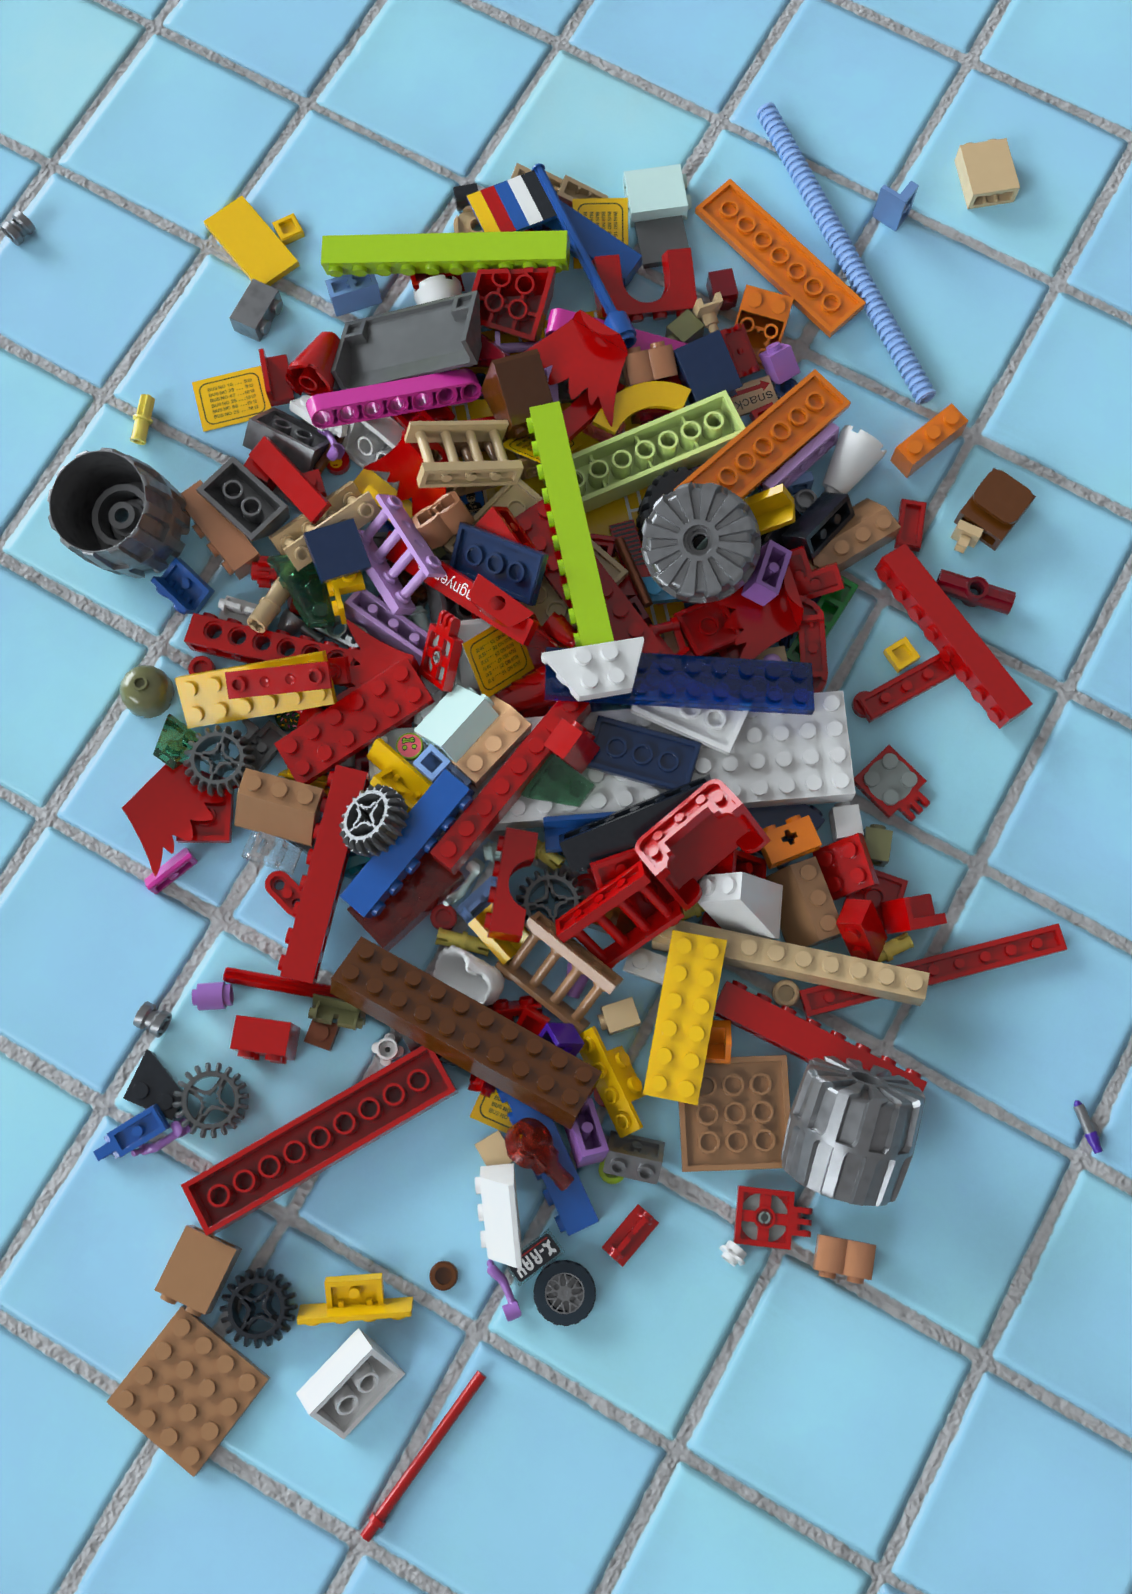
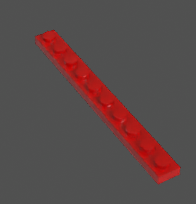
(949, 966)

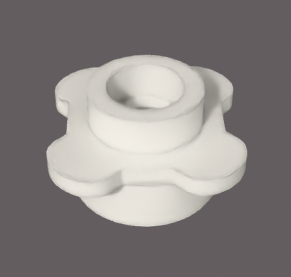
(395, 1049)
(733, 1253)

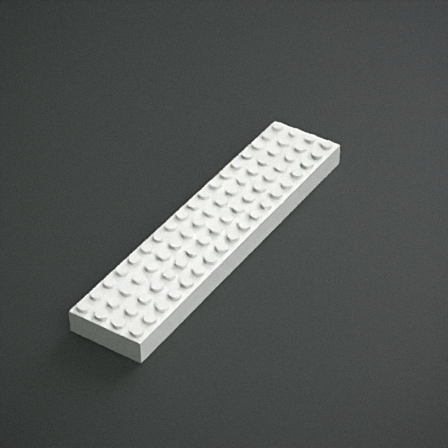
(772, 763)

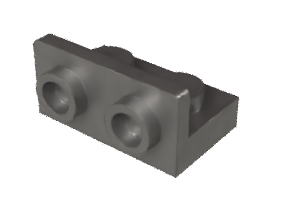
(634, 1157)

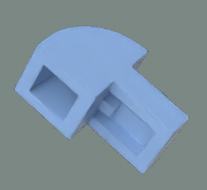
(433, 762)

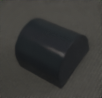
(461, 193)

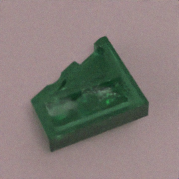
(558, 784)

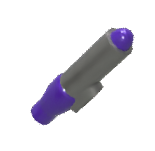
(1090, 1128)

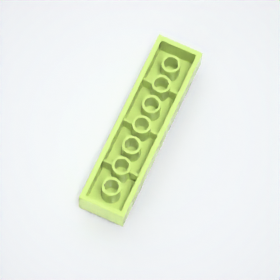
(645, 452)

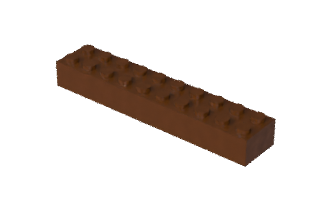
(465, 1032)

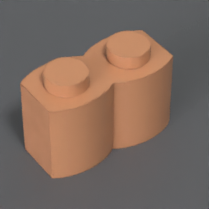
(649, 364)
(442, 519)
(844, 1257)

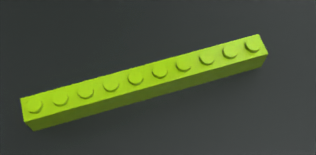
(443, 252)
(570, 524)

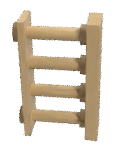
(464, 473)
(345, 504)

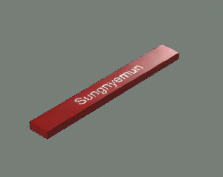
(458, 588)

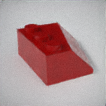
(515, 300)

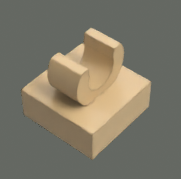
(966, 535)

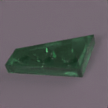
(306, 590)

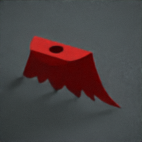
(588, 356)
(404, 465)
(510, 615)
(766, 623)
(373, 660)
(165, 809)

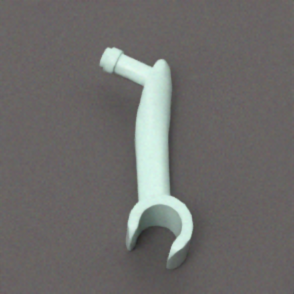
(475, 868)

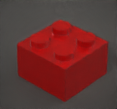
(265, 1037)

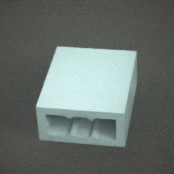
(656, 193)
(457, 721)

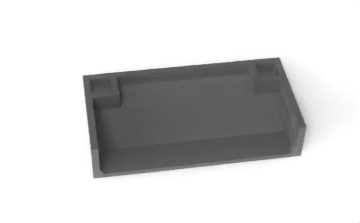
(410, 342)

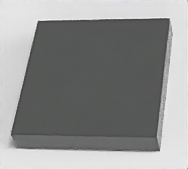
(658, 236)

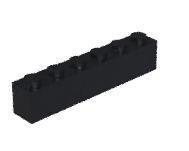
(621, 829)

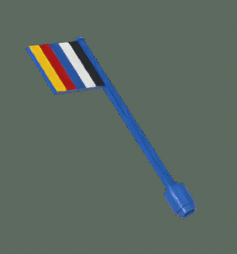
(529, 203)

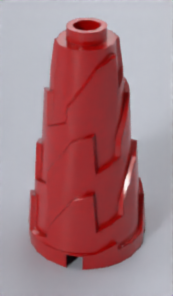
(527, 692)

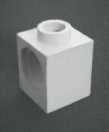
(845, 820)

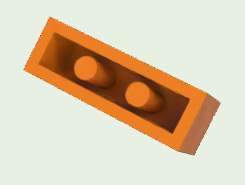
(929, 440)

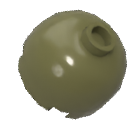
(146, 691)

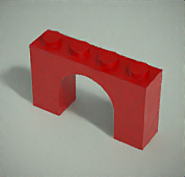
(678, 291)

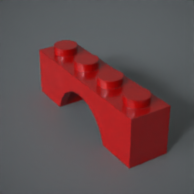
(506, 916)

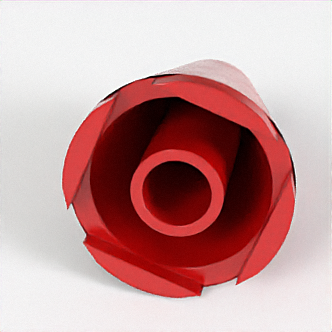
(312, 367)

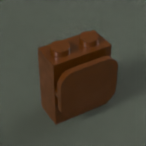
(996, 506)

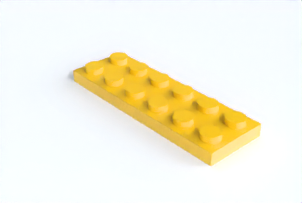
(207, 701)
(685, 1017)

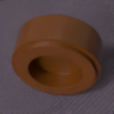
(443, 1275)

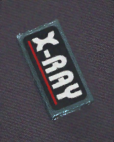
(536, 1257)

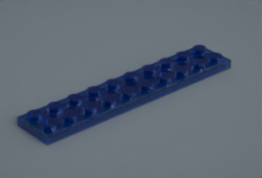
(709, 684)

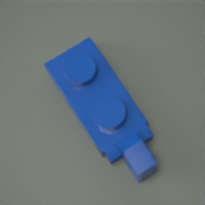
(133, 1133)

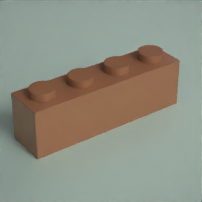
(222, 535)

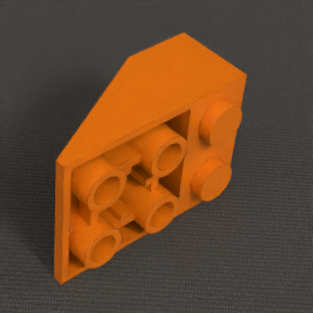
(764, 317)

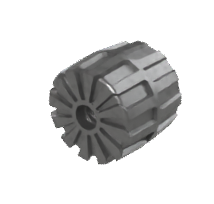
(117, 513)
(731, 547)
(852, 1131)

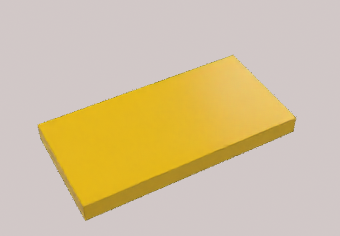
(251, 242)

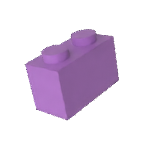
(768, 573)
(587, 1137)

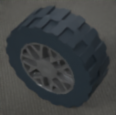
(564, 1292)

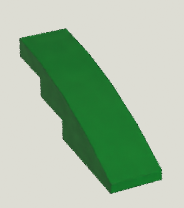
(832, 606)

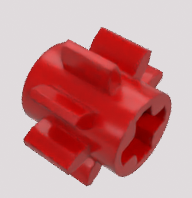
(263, 573)

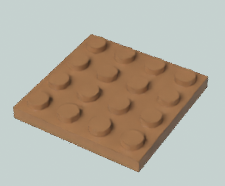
(737, 1116)
(188, 1390)

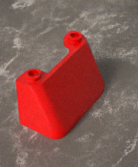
(697, 839)

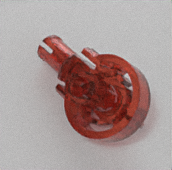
(536, 1151)

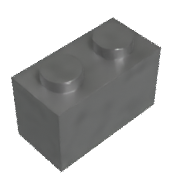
(256, 310)

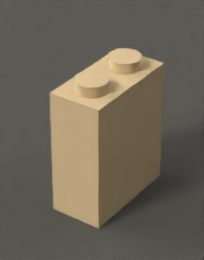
(987, 173)

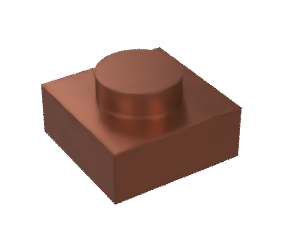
(322, 1035)

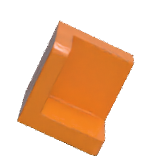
(720, 1042)

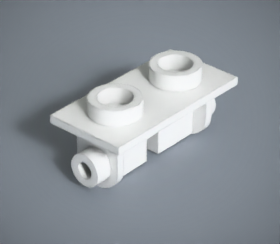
(236, 609)

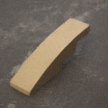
(566, 188)

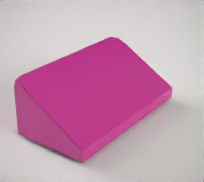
(170, 871)

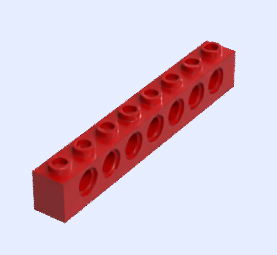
(203, 627)

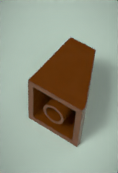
(513, 387)

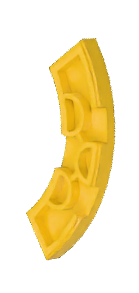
(643, 396)

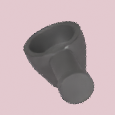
(293, 624)

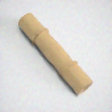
(268, 607)

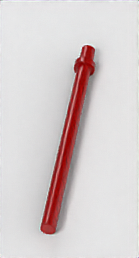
(377, 1519)

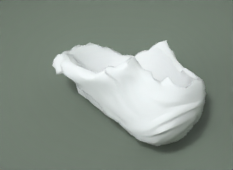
(469, 975)

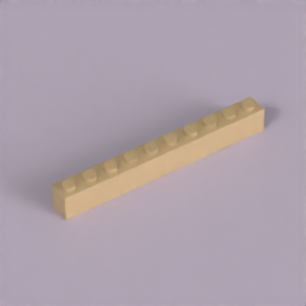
(810, 964)

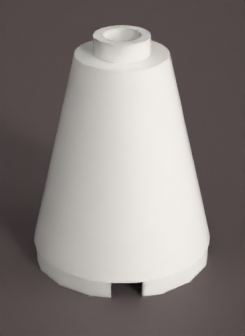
(437, 288)
(851, 460)

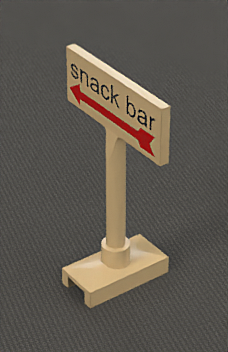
(752, 393)

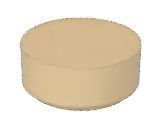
(785, 993)

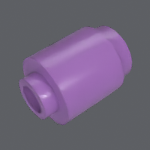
(212, 996)

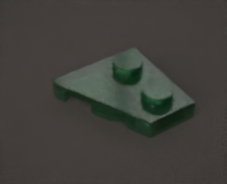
(173, 742)

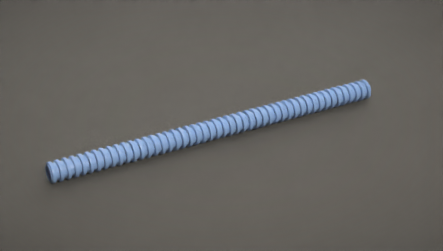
(845, 253)

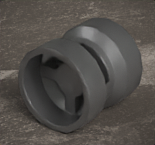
(18, 227)
(152, 1019)

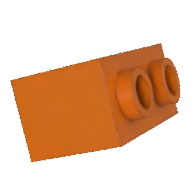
(804, 841)

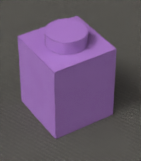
(779, 362)

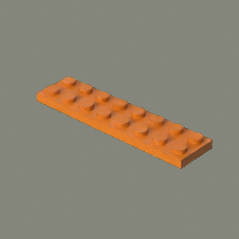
(780, 257)
(773, 436)

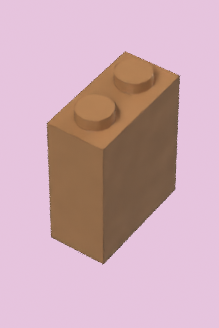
(197, 1271)

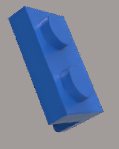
(183, 587)

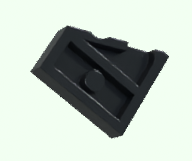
(153, 1085)

